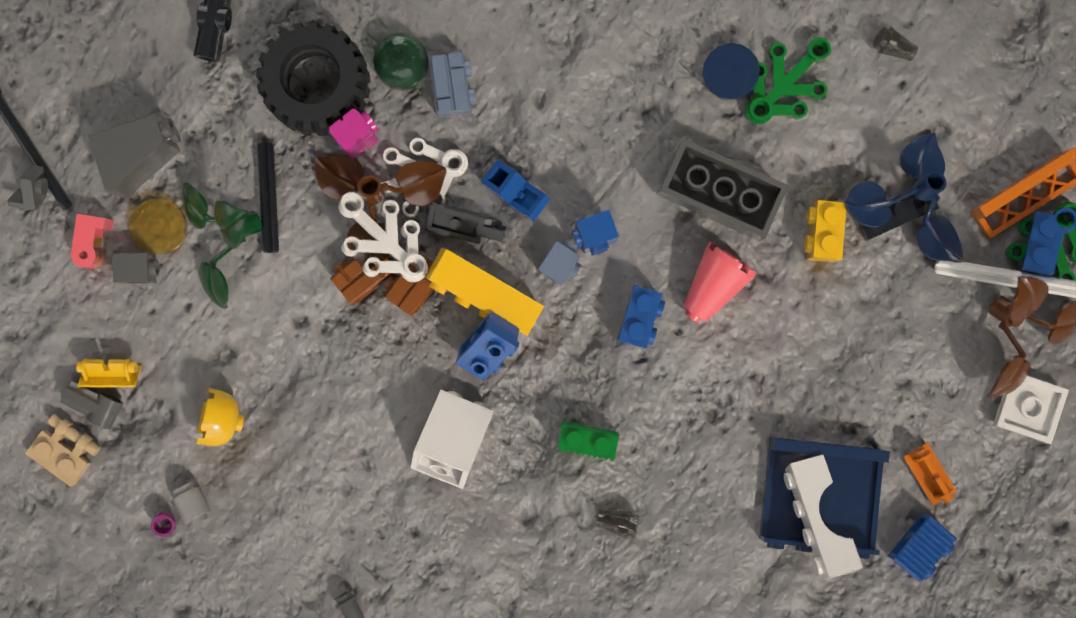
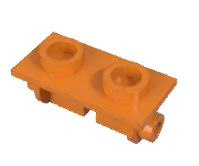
(930, 474)

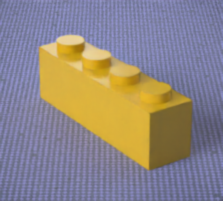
(482, 290)

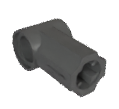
(98, 407)

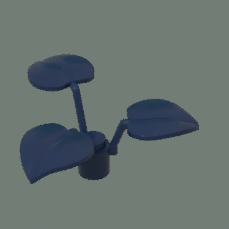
(924, 160)

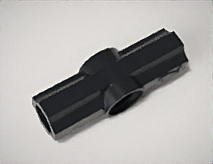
(213, 21)

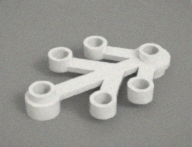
(442, 158)
(384, 241)

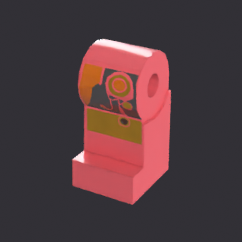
(88, 240)

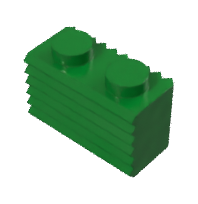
(588, 440)

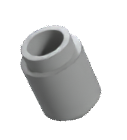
(191, 504)

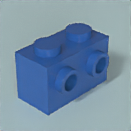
(595, 233)
(639, 317)
(488, 346)

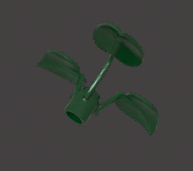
(233, 224)

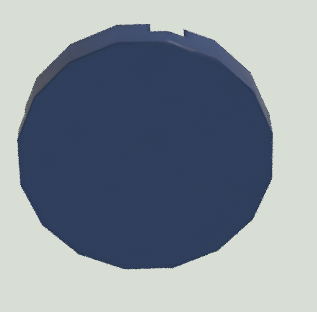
(731, 71)

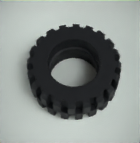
(288, 53)

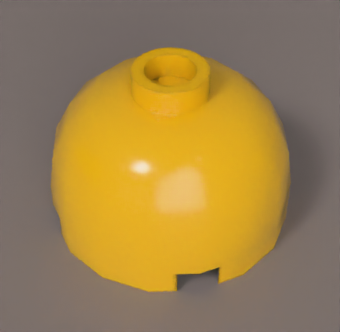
(219, 419)

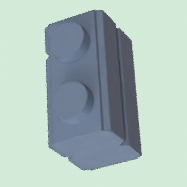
(451, 84)

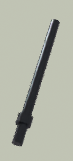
(33, 154)

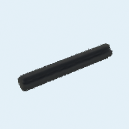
(268, 199)

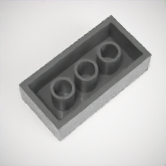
(722, 190)

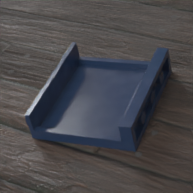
(846, 506)

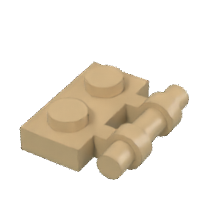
(57, 456)

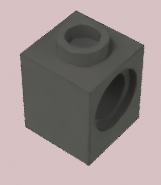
(135, 268)

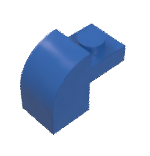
(515, 190)

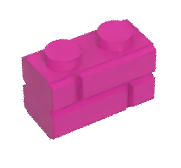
(355, 132)

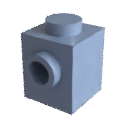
(561, 263)

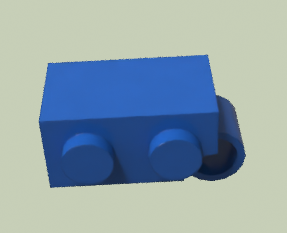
(1045, 242)

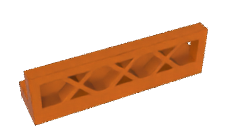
(1026, 183)

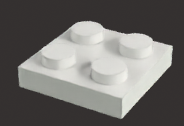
(1032, 409)

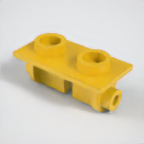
(115, 374)

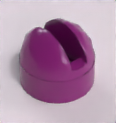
(167, 528)

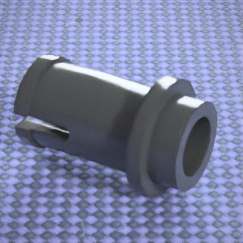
(348, 605)

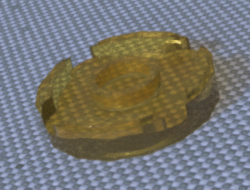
(158, 226)

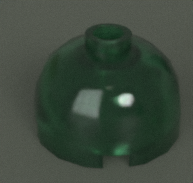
(400, 61)

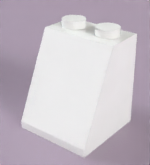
(451, 438)

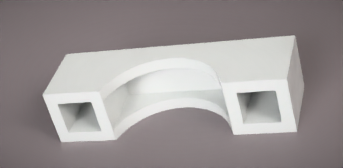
(832, 553)

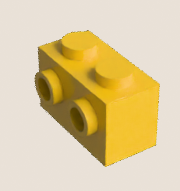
(826, 231)

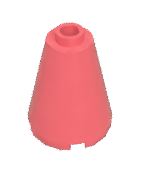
(715, 282)

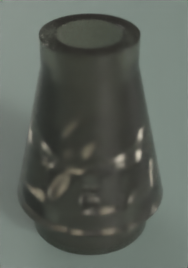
(894, 44)
(619, 522)

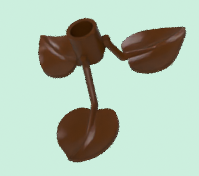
(341, 174)
(1028, 297)

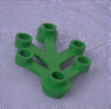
(785, 85)
(1061, 264)

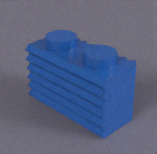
(922, 547)

